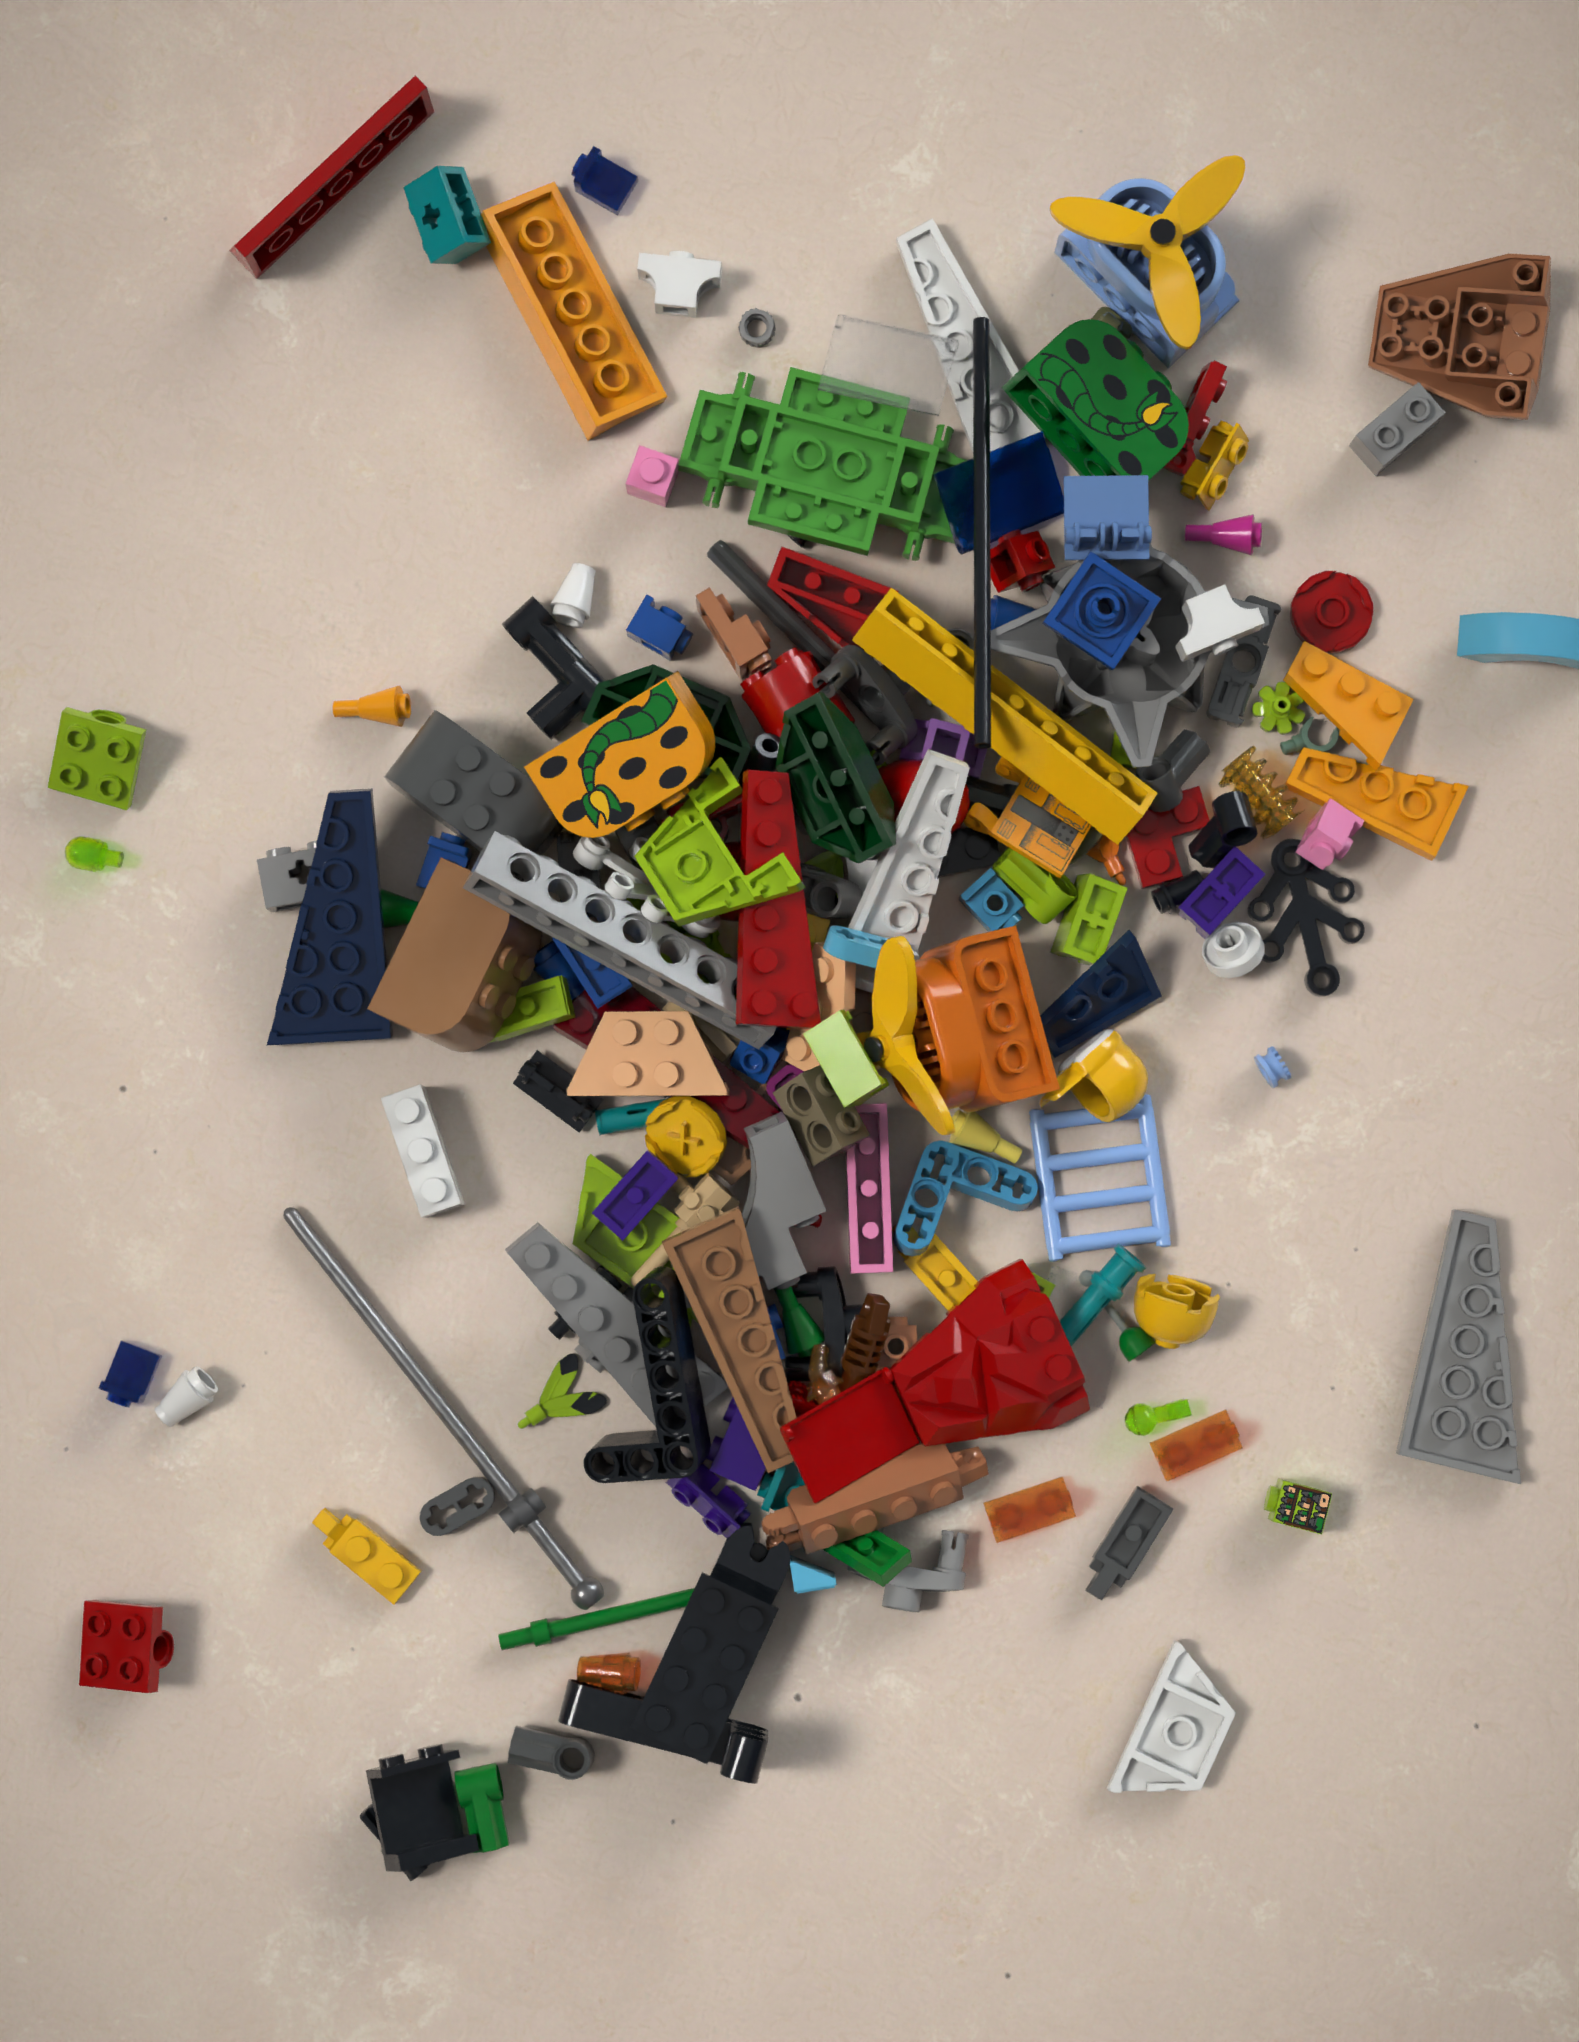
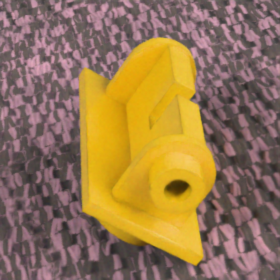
(1225, 448)

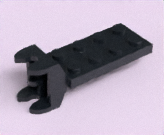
(714, 1647)

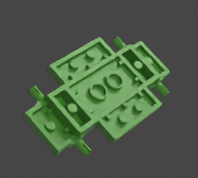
(820, 464)

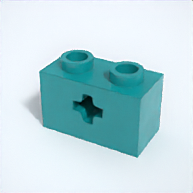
(446, 215)

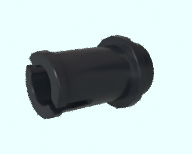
(1175, 893)

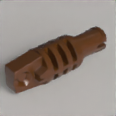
(865, 1340)

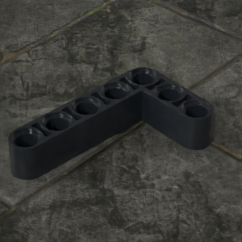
(664, 1392)
(611, 1714)

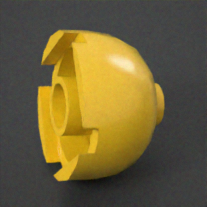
(1174, 1310)

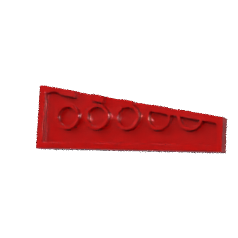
(773, 936)

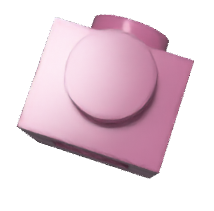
(1329, 834)

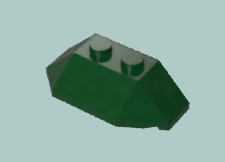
(729, 735)
(835, 781)

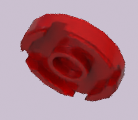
(1331, 611)

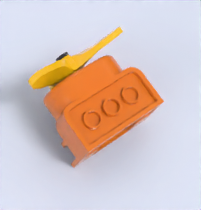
(958, 1026)

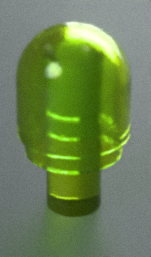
(91, 854)

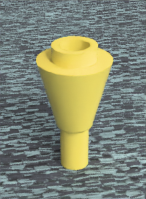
(976, 1133)

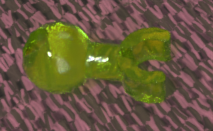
(1142, 1418)

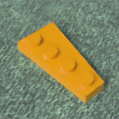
(1391, 803)

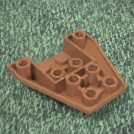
(1469, 333)

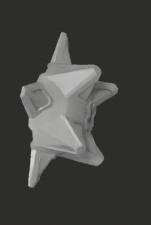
(1148, 672)

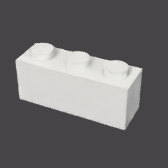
(422, 1151)

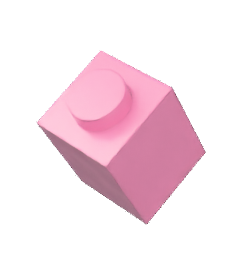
(652, 476)

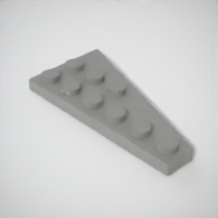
(1462, 1377)

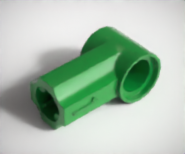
(481, 1795)

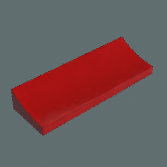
(334, 178)

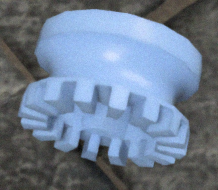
(1271, 1067)

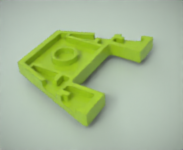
(695, 868)

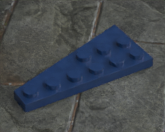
(338, 934)

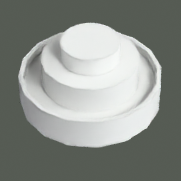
(1233, 950)

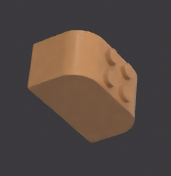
(456, 965)

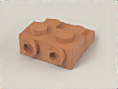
(741, 640)

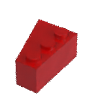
(826, 594)

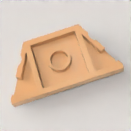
(647, 1057)

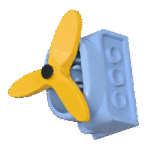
(1155, 254)

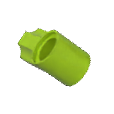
(1040, 890)

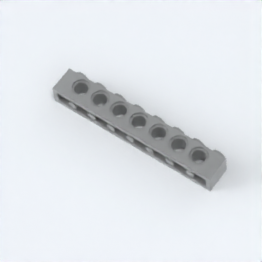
(605, 940)

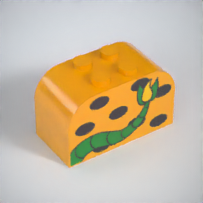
(627, 762)

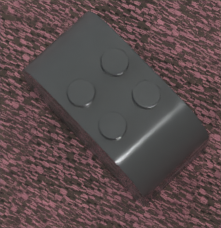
(472, 788)

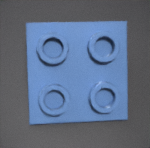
(1106, 517)

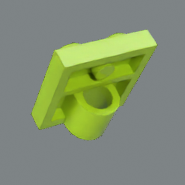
(97, 757)

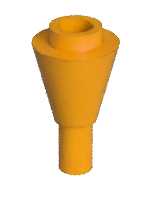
(385, 706)

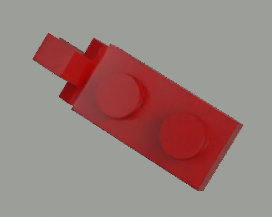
(1206, 389)

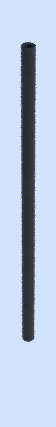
(982, 551)

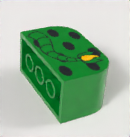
(1101, 402)

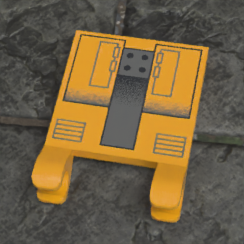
(1032, 823)

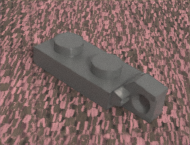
(1127, 1541)

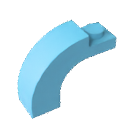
(1519, 638)

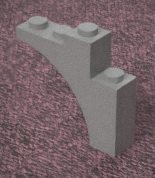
(777, 1199)

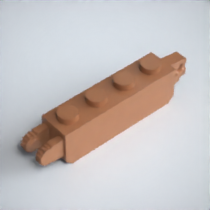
(893, 1492)

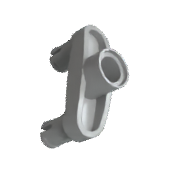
(906, 1588)

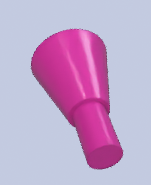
(1235, 534)

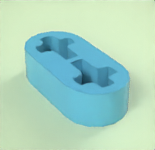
(853, 945)

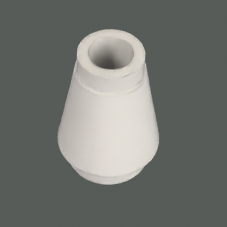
(574, 597)
(188, 1394)

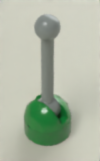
(1132, 1340)

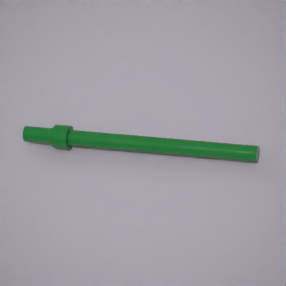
(542, 1632)

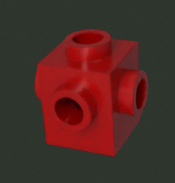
(1020, 561)

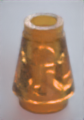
(610, 1671)

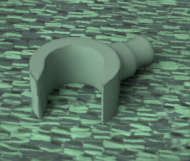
(1302, 740)

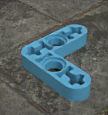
(955, 1176)

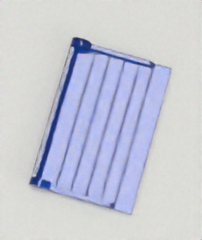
(1021, 491)

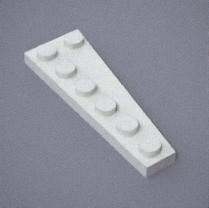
(908, 872)

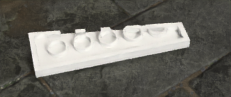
(949, 311)

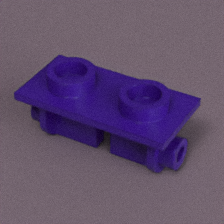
(720, 1513)

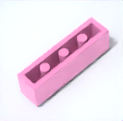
(870, 1195)

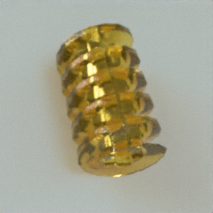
(1263, 797)

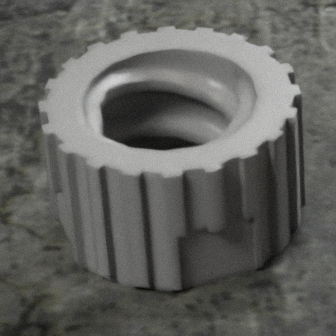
(751, 315)

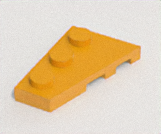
(1354, 702)

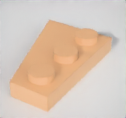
(835, 992)

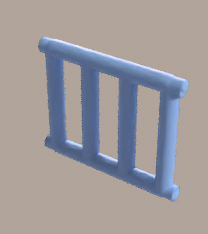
(1052, 1205)

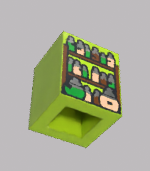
(1297, 1506)

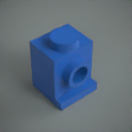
(659, 629)

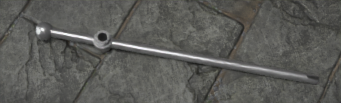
(521, 1509)

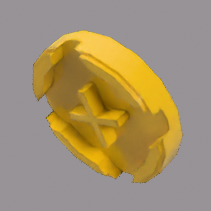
(686, 1135)

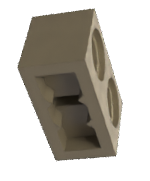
(819, 1117)

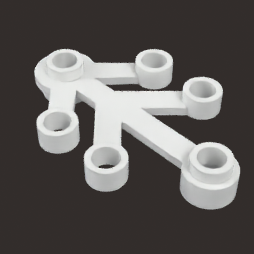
(595, 853)

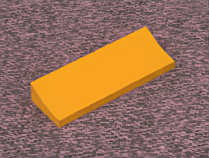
(571, 310)

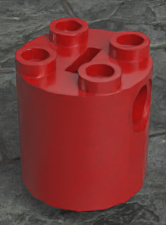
(783, 688)

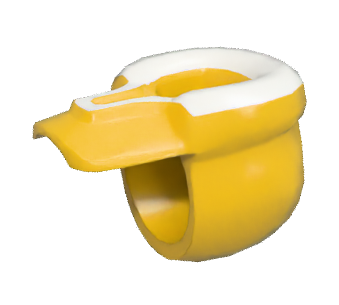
(1103, 1077)

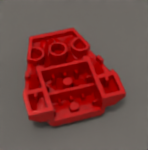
(992, 1365)

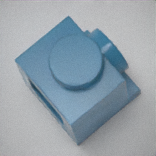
(976, 899)

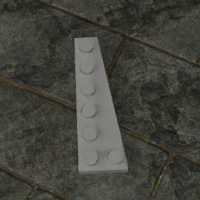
(598, 1315)

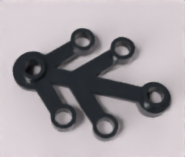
(1304, 910)

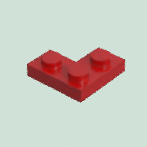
(1152, 838)

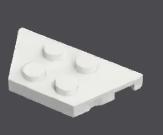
(1175, 1731)

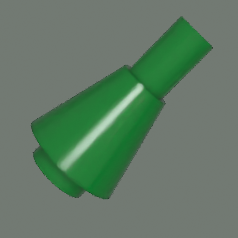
(396, 909)
(799, 1326)

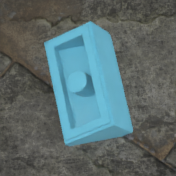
(810, 1577)

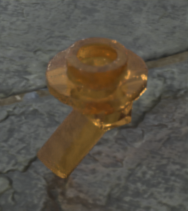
(823, 1384)

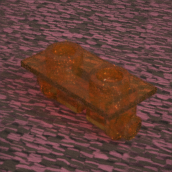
(1196, 1445)
(1029, 1509)

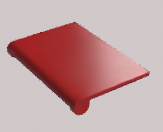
(849, 1435)

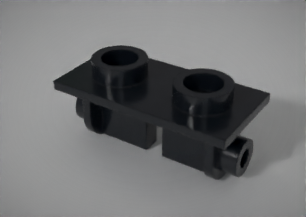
(548, 1086)

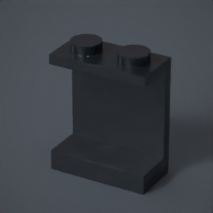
(418, 1809)

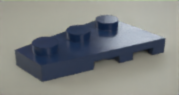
(1101, 996)

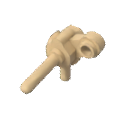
(697, 1205)

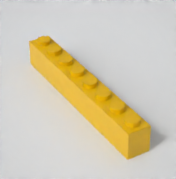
(1020, 724)

